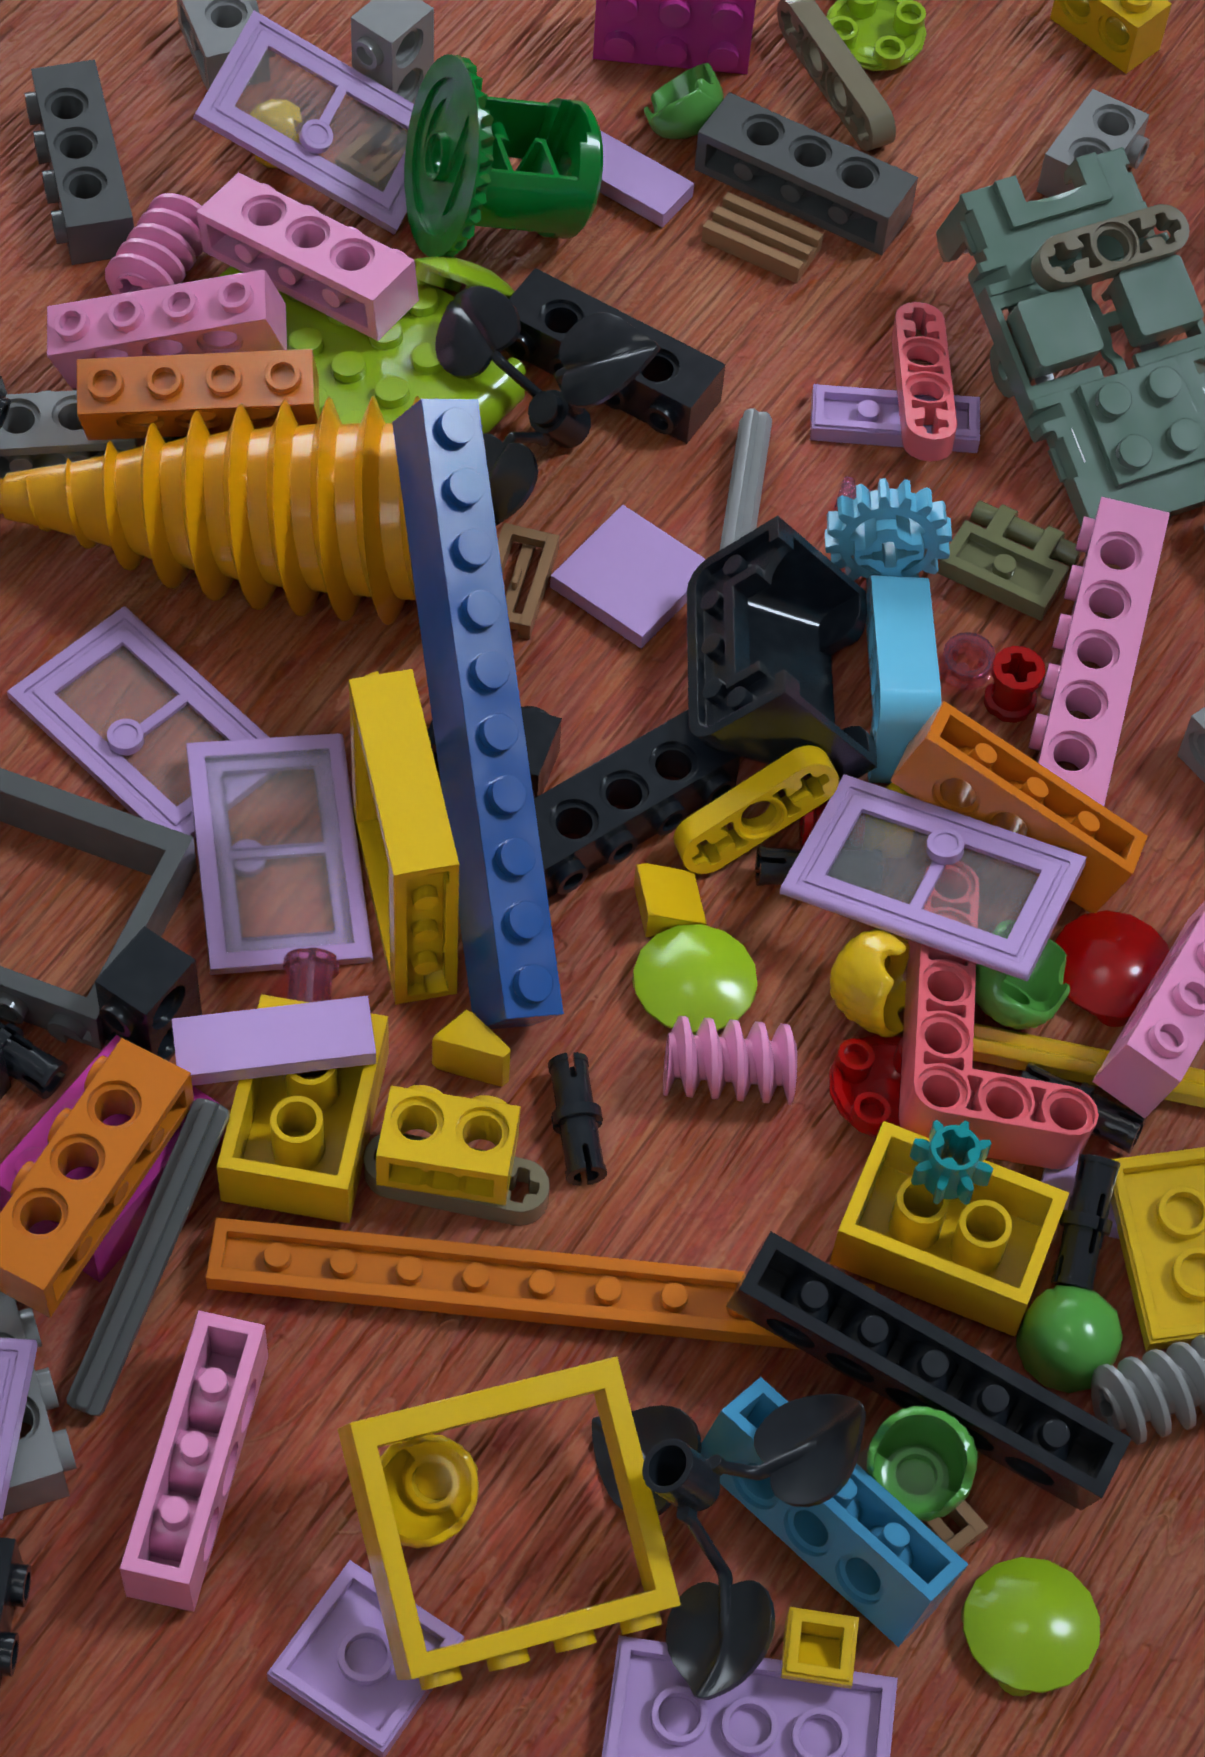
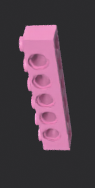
(1133, 541)

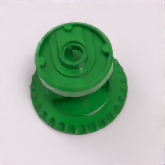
(461, 166)

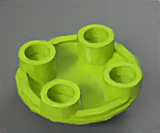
(880, 31)
(452, 272)
(695, 975)
(1031, 1625)

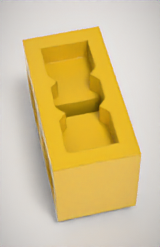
(1115, 29)
(444, 1160)

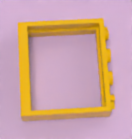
(404, 836)
(568, 1630)

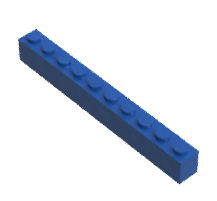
(477, 713)

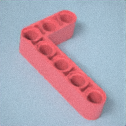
(1021, 1116)

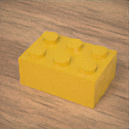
(303, 1135)
(950, 1254)

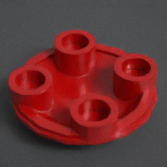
(1110, 963)
(867, 1082)

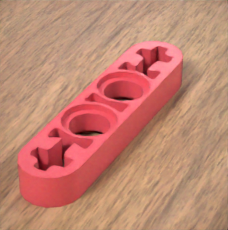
(924, 380)

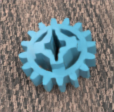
(888, 532)

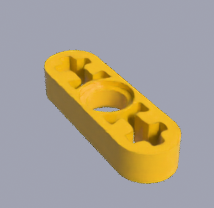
(800, 798)

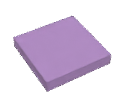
(628, 576)
(345, 1667)

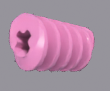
(158, 247)
(731, 1059)

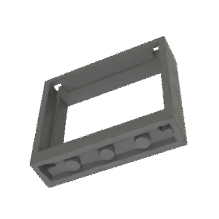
(112, 836)

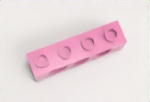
(309, 255)
(185, 318)
(1163, 1028)
(195, 1461)

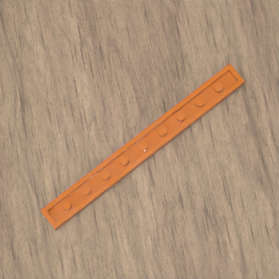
(480, 1281)

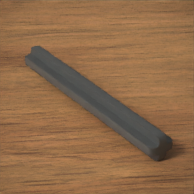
(148, 1257)

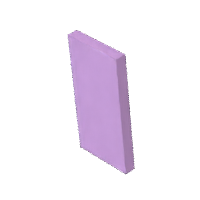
(762, 1717)

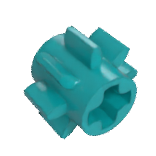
(951, 1162)

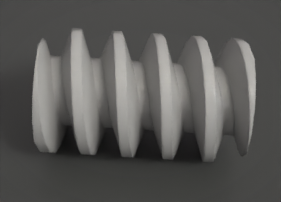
(1152, 1390)

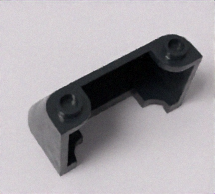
(763, 646)

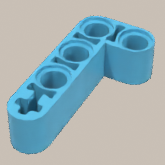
(900, 665)

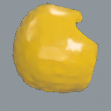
(870, 981)
(430, 1488)

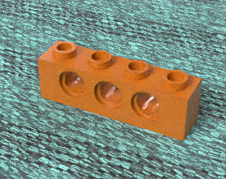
(129, 393)
(985, 778)
(128, 1082)

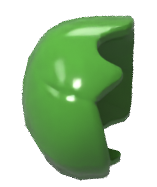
(685, 103)
(1068, 1337)

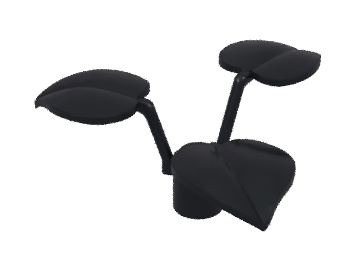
(598, 360)
(809, 1456)

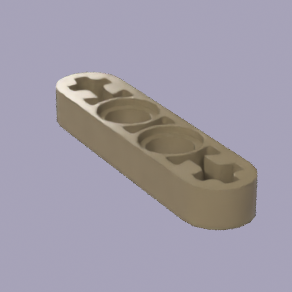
(837, 73)

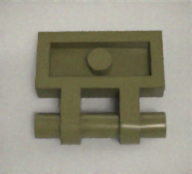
(1005, 569)

